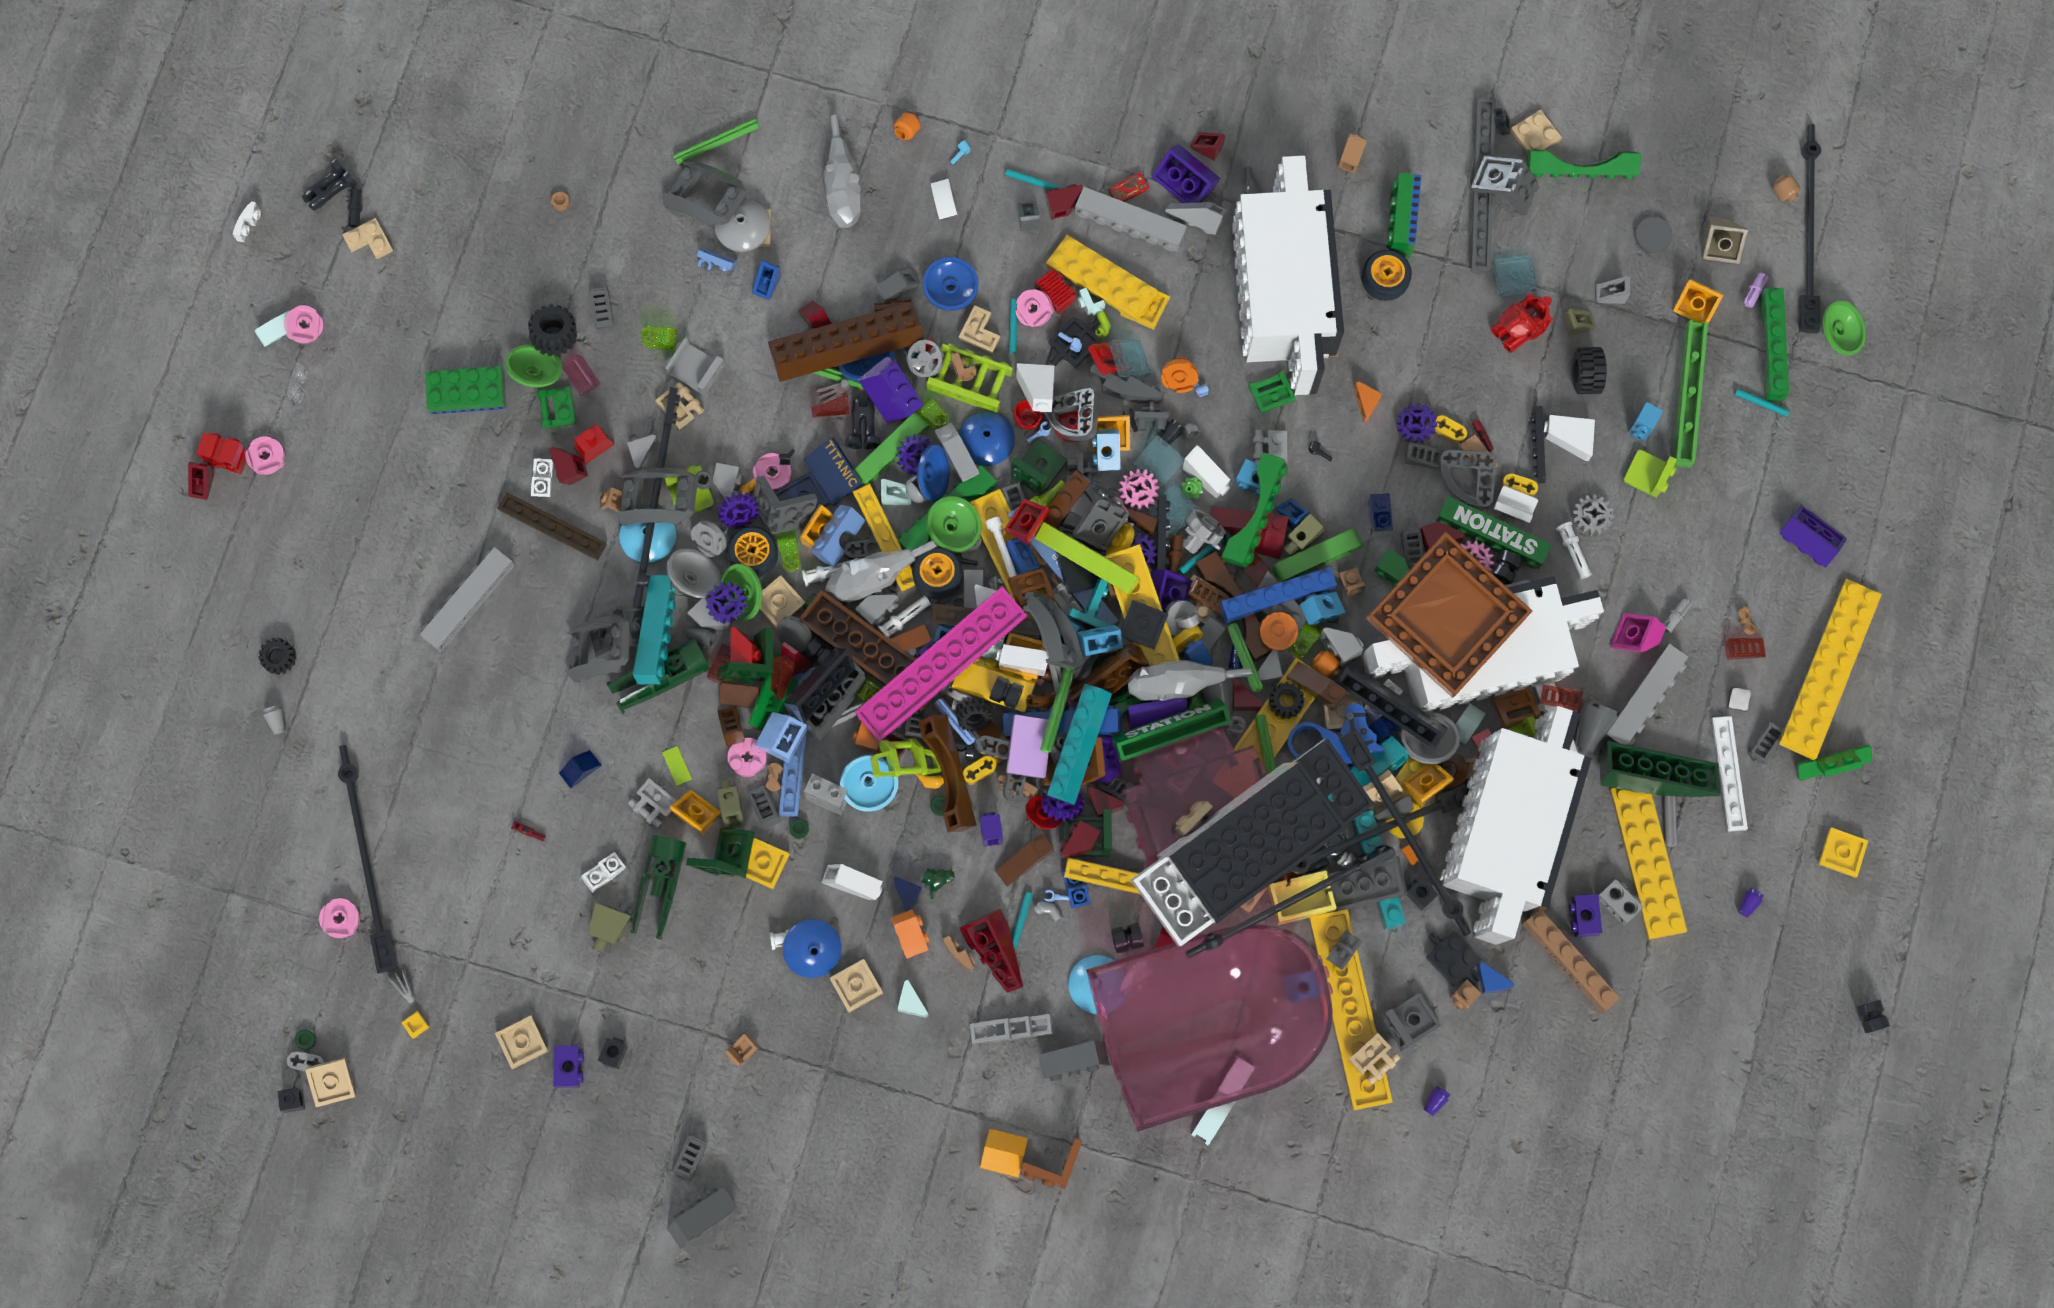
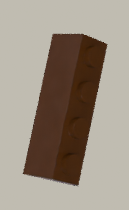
(1114, 672)

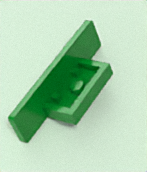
(768, 702)
(1835, 763)

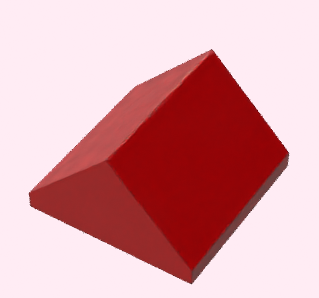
(1027, 521)

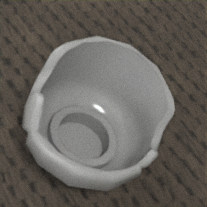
(913, 491)

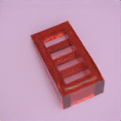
(834, 407)
(1730, 650)
(782, 672)
(711, 674)
(1561, 691)

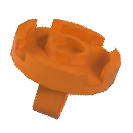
(1180, 375)
(1279, 631)

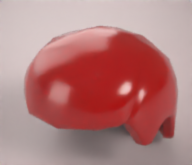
(1025, 416)

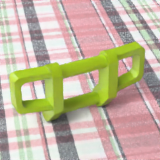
(889, 751)

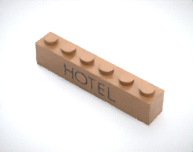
(1571, 961)

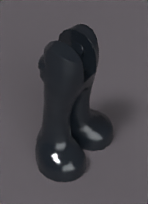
(318, 188)
(868, 414)

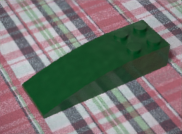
(1657, 772)

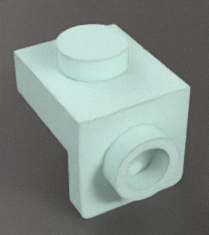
(1085, 301)

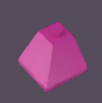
(1638, 633)

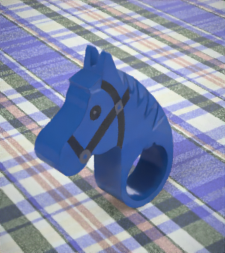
(1356, 720)

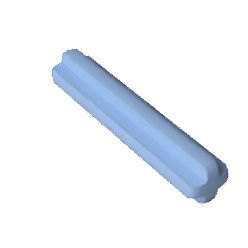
(945, 709)

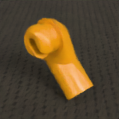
(748, 487)
(931, 781)

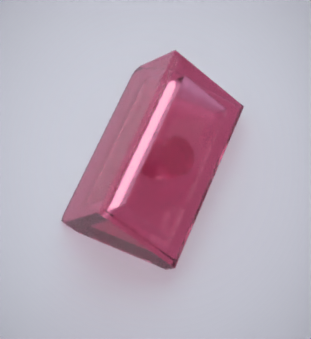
(580, 374)

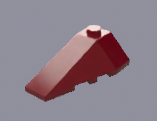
(1271, 537)
(994, 944)

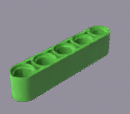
(885, 453)
(1318, 555)

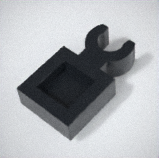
(1502, 121)

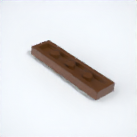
(1067, 498)

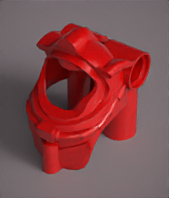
(1520, 325)

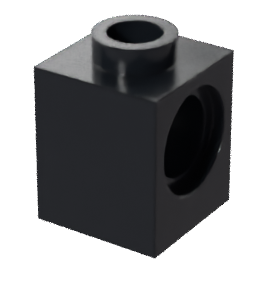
(1421, 902)
(613, 1062)
(291, 1100)

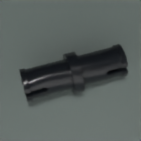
(354, 208)

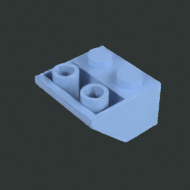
(781, 736)

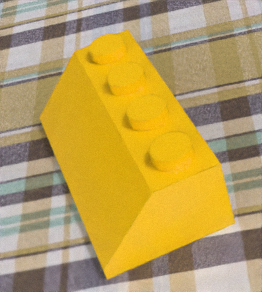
(980, 679)

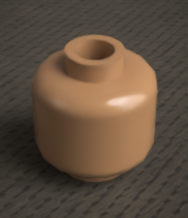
(1786, 188)

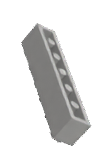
(1130, 219)
(466, 600)
(1646, 696)

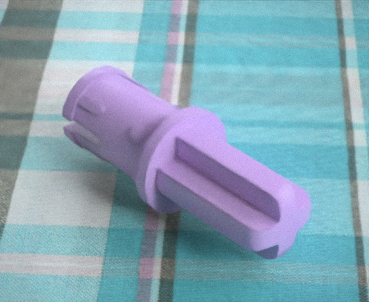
(1755, 290)

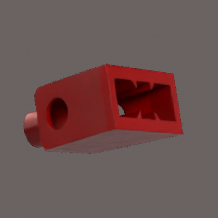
(592, 443)

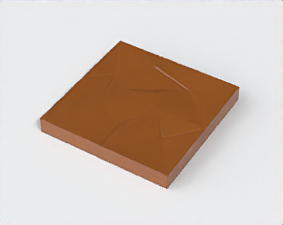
(1449, 614)

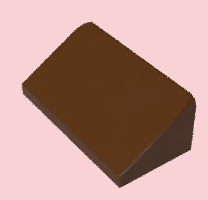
(738, 695)

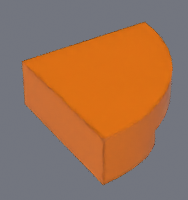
(1409, 854)

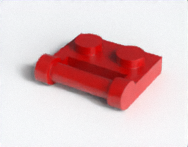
(1102, 356)

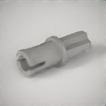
(1677, 615)

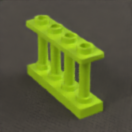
(973, 395)

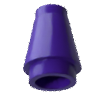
(1750, 902)
(1436, 1100)

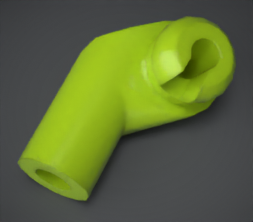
(1104, 327)

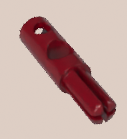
(1485, 438)
(520, 827)

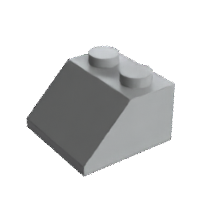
(1342, 645)

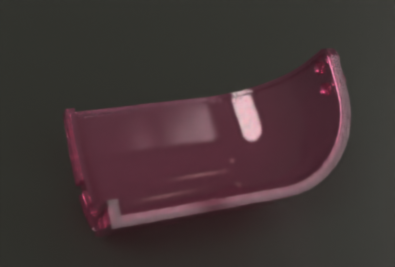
(1211, 1024)

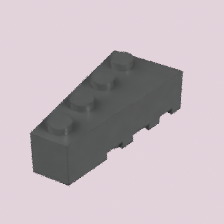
(836, 704)

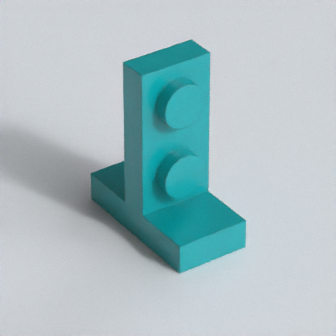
(1093, 606)

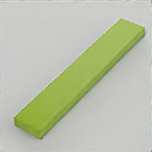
(1087, 558)

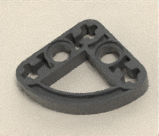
(1083, 406)
(1482, 470)

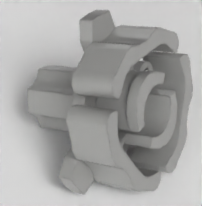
(1202, 529)

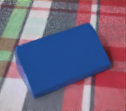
(1021, 557)

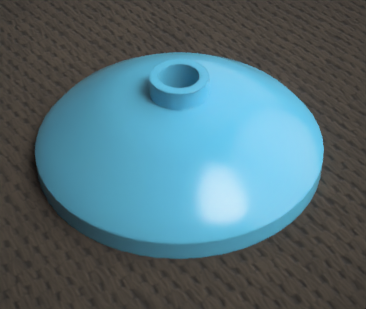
(662, 543)
(867, 794)
(1079, 984)

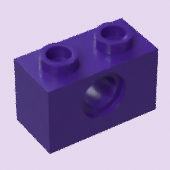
(1588, 904)
(566, 1054)

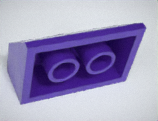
(1185, 176)
(890, 391)
(1813, 536)
(1170, 587)
(1150, 712)

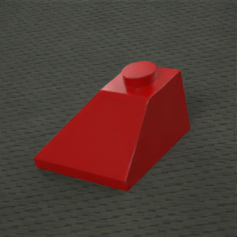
(743, 648)

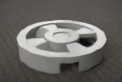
(925, 358)

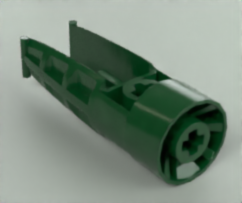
(681, 665)
(666, 851)

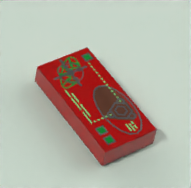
(1129, 188)

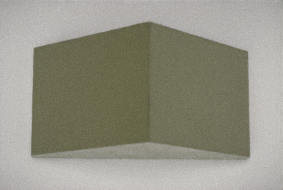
(1578, 321)

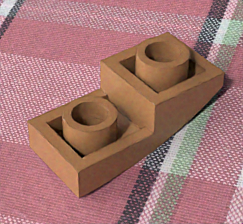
(1475, 444)
(1028, 789)
(964, 959)

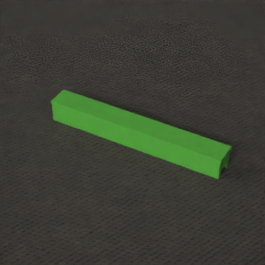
(1690, 393)

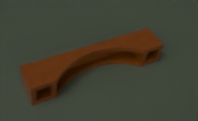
(1214, 572)
(958, 808)

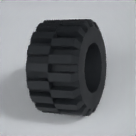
(552, 317)
(1589, 370)

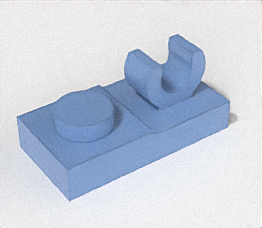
(723, 262)

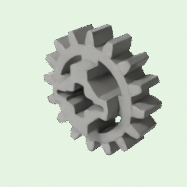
(1599, 510)

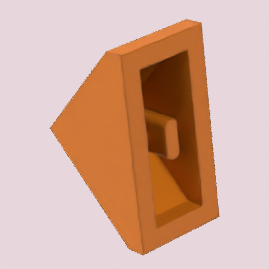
(1367, 399)

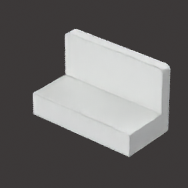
(1516, 503)

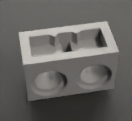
(1616, 906)

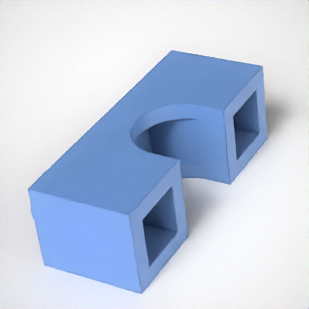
(827, 545)

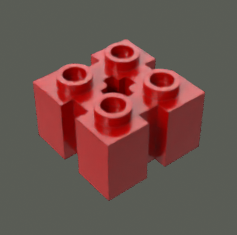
(222, 452)

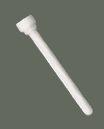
(994, 525)

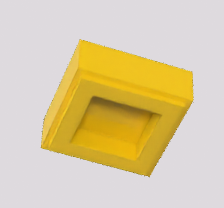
(415, 1024)

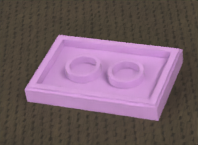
(1024, 749)

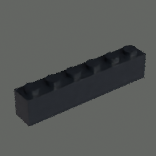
(1392, 706)

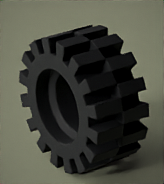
(265, 653)
(1286, 689)
(981, 712)

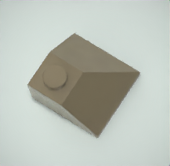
(1723, 240)

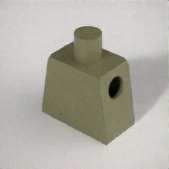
(1308, 528)
(730, 805)
(607, 926)

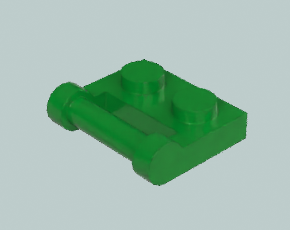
(1273, 397)
(562, 406)

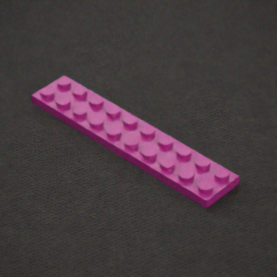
(941, 664)

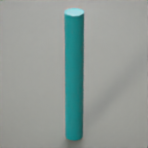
(1029, 179)
(1013, 327)
(1761, 402)
(1192, 562)
(1021, 919)

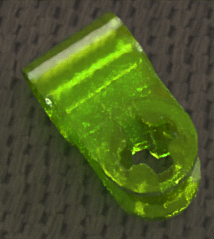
(661, 337)
(932, 413)
(789, 550)
(1307, 638)
(873, 690)

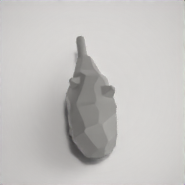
(841, 181)
(871, 573)
(1177, 679)

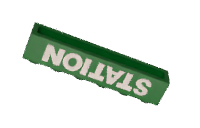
(1493, 532)
(1171, 729)

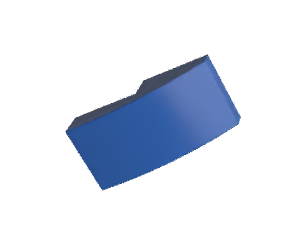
(1076, 892)

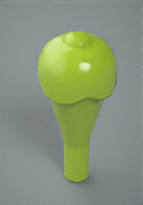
(1047, 498)

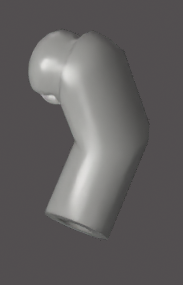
(1047, 907)

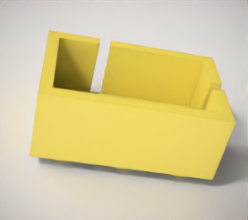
(1311, 906)

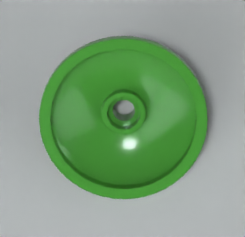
(1844, 328)
(532, 367)
(960, 517)
(749, 582)

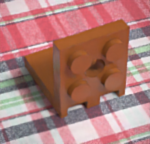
(1094, 769)
(1050, 1179)

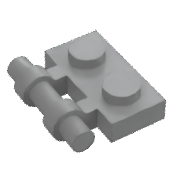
(1276, 444)
(657, 798)

